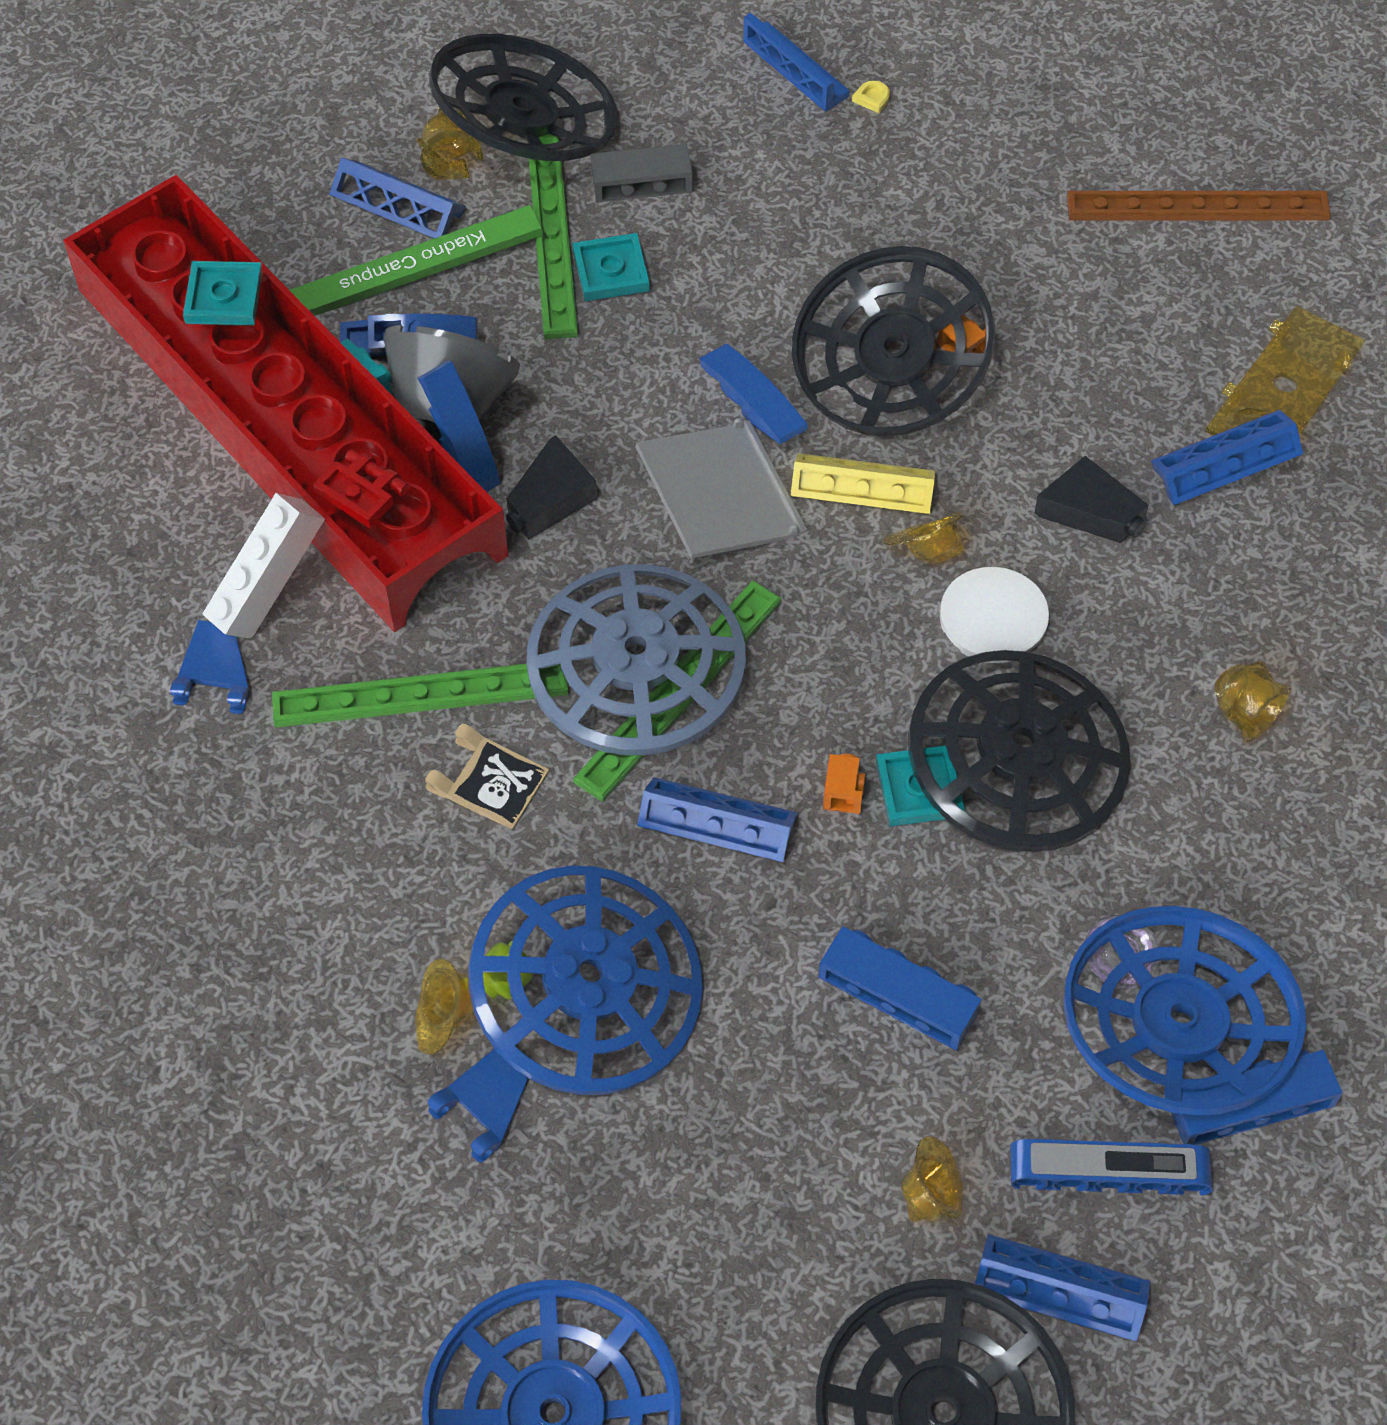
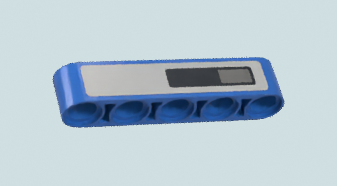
(1115, 1165)

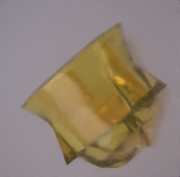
(446, 141)
(1250, 698)

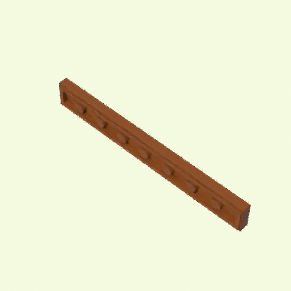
(1198, 206)

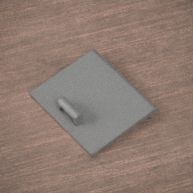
(720, 489)

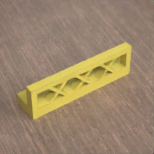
(863, 483)

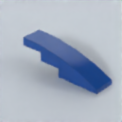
(754, 394)
(459, 424)

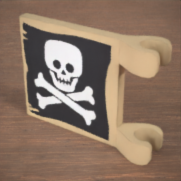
(492, 782)

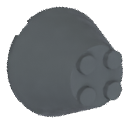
(475, 361)

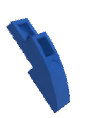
(371, 332)

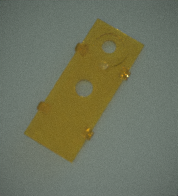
(1303, 350)

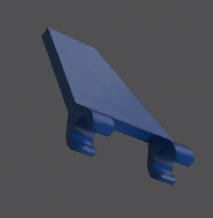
(212, 661)
(490, 1094)

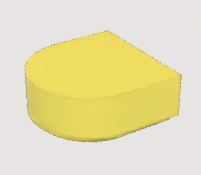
(872, 95)

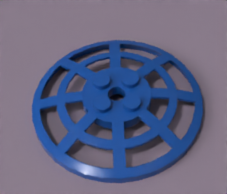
(574, 994)
(1187, 994)
(552, 1378)

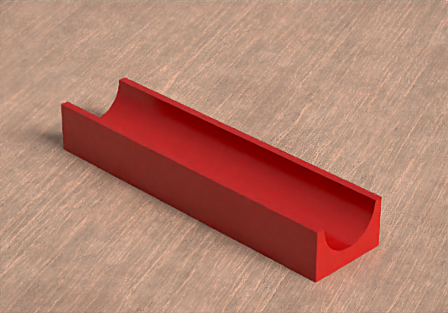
(283, 396)

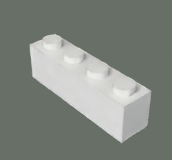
(263, 566)

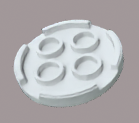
(994, 612)

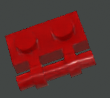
(355, 494)

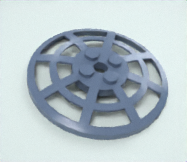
(640, 670)

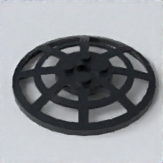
(519, 105)
(893, 325)
(1018, 763)
(943, 1377)

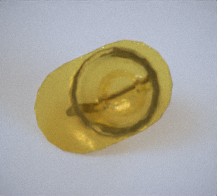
(931, 540)
(441, 1006)
(932, 1183)

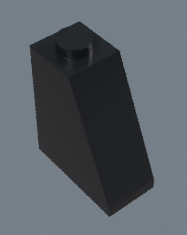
(549, 490)
(1093, 503)

